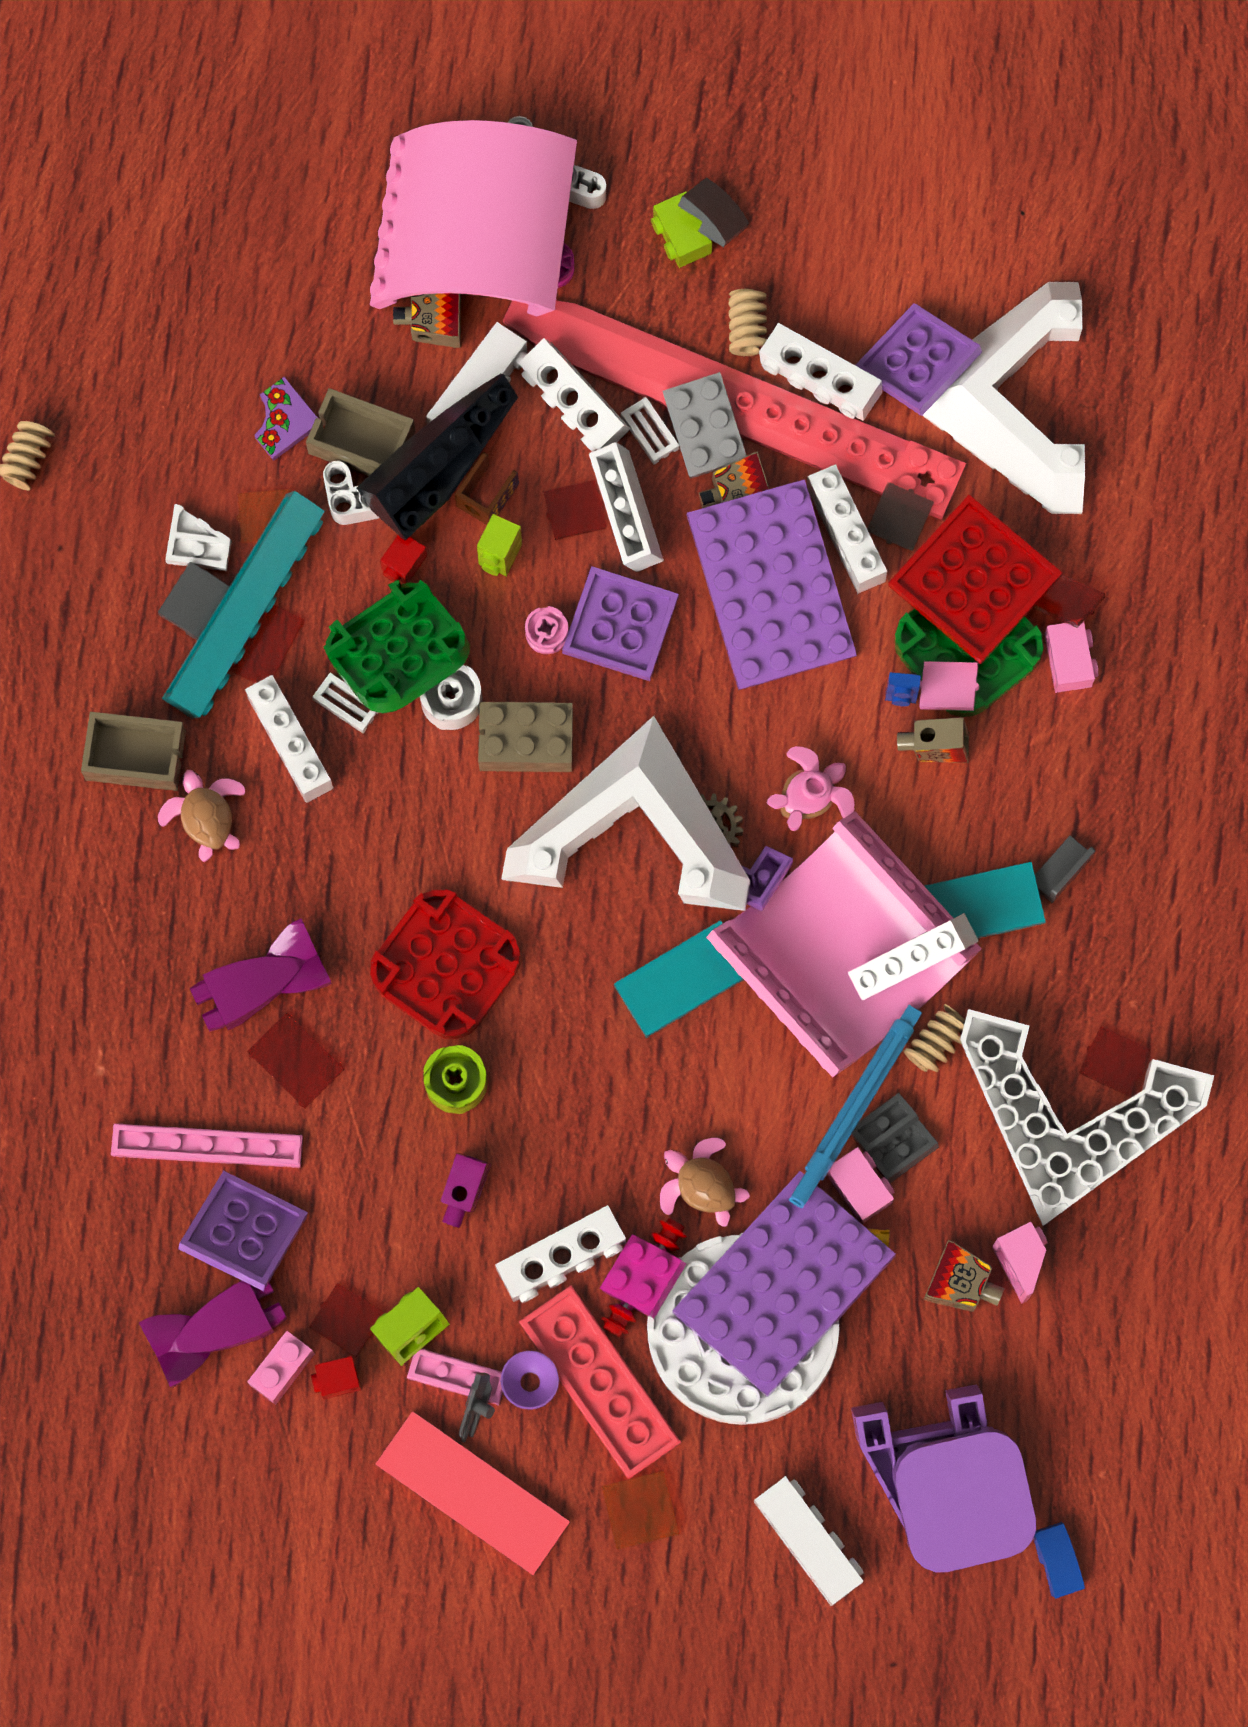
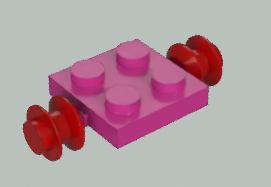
(643, 1276)

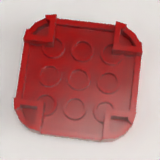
(445, 964)

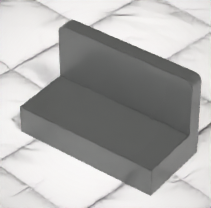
(1062, 868)

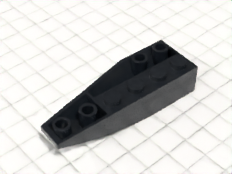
(436, 458)

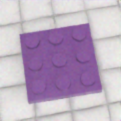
(919, 358)
(620, 623)
(243, 1230)

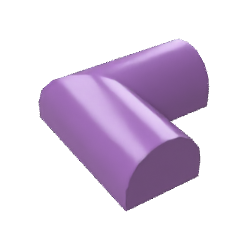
(766, 876)

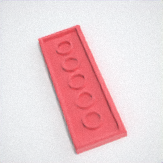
(600, 1382)
(473, 1493)

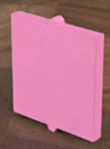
(949, 686)

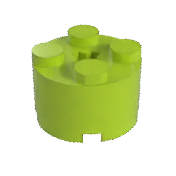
(454, 1061)

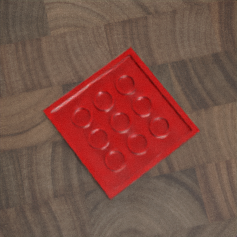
(974, 579)

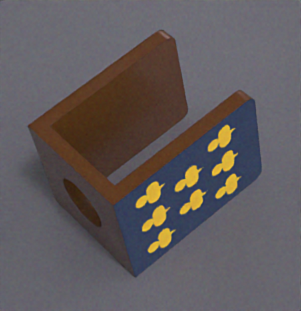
(475, 509)

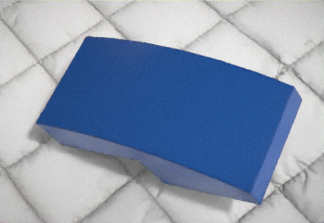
(1059, 1560)

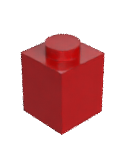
(402, 559)
(336, 1378)

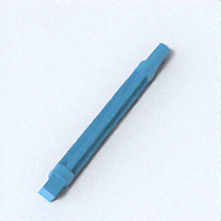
(855, 1105)

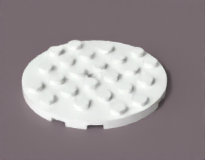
(706, 1379)

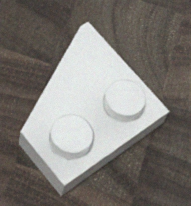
(196, 543)

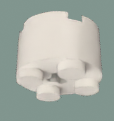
(455, 712)

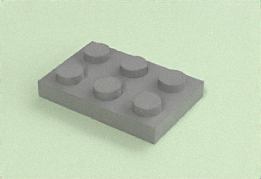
(704, 425)

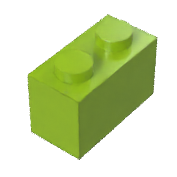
(680, 232)
(499, 546)
(409, 1326)

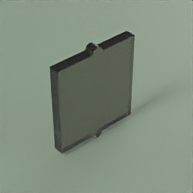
(900, 516)

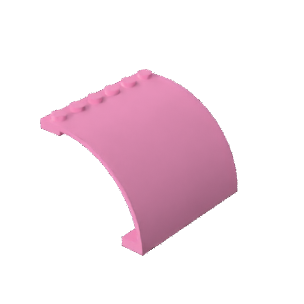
(475, 213)
(826, 920)

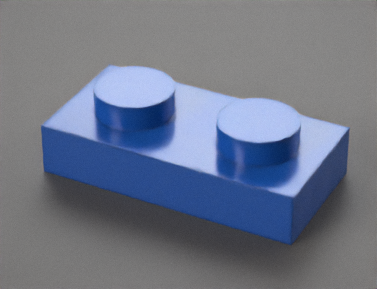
(902, 688)

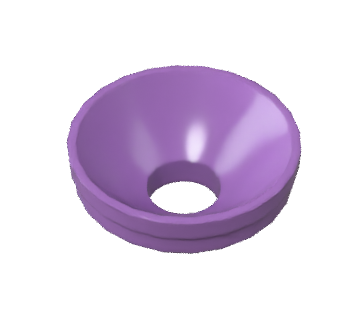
(525, 1363)

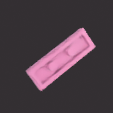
(451, 1374)

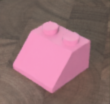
(1021, 1257)

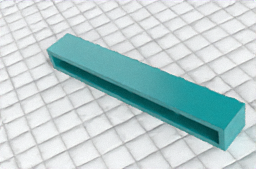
(243, 605)

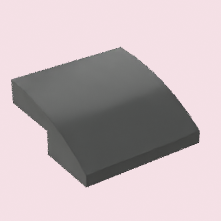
(719, 213)
(193, 600)
(894, 1138)

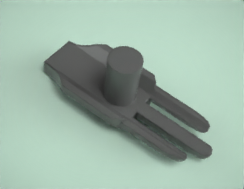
(476, 1405)

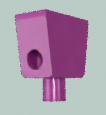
(470, 1174)

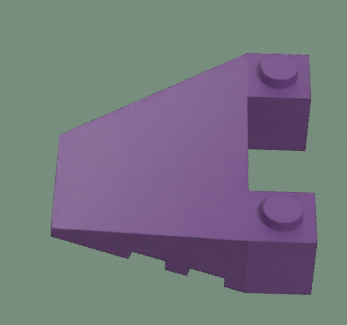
(885, 1447)

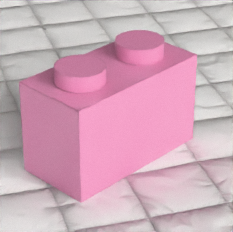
(1070, 657)
(860, 1185)
(281, 1367)

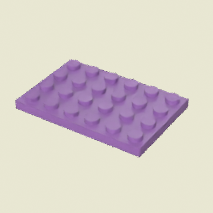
(771, 584)
(783, 1285)

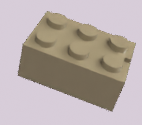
(357, 432)
(525, 736)
(133, 751)

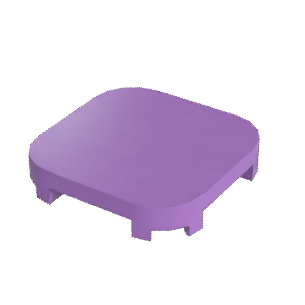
(964, 1500)

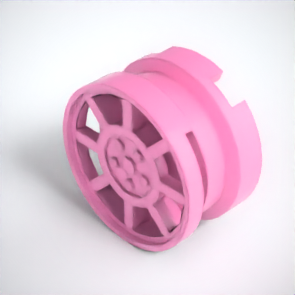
(546, 630)

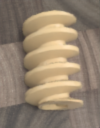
(745, 322)
(23, 453)
(936, 1040)

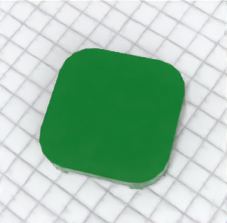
(397, 647)
(1005, 667)

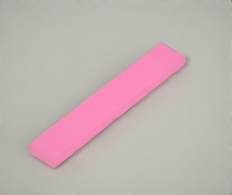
(207, 1145)

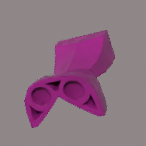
(253, 983)
(223, 1323)

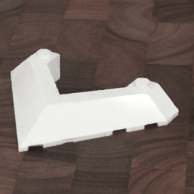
(992, 426)
(643, 775)
(1061, 1165)

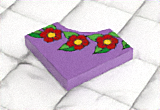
(286, 419)

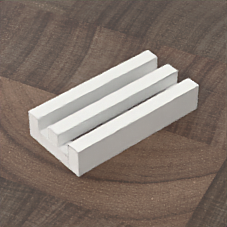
(663, 452)
(324, 688)

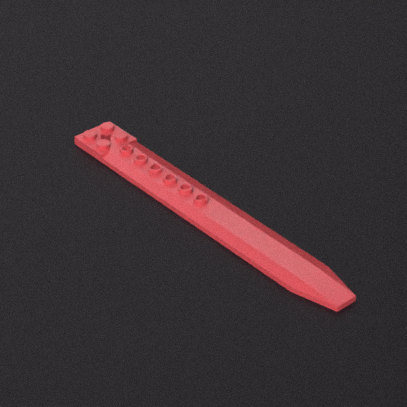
(760, 409)

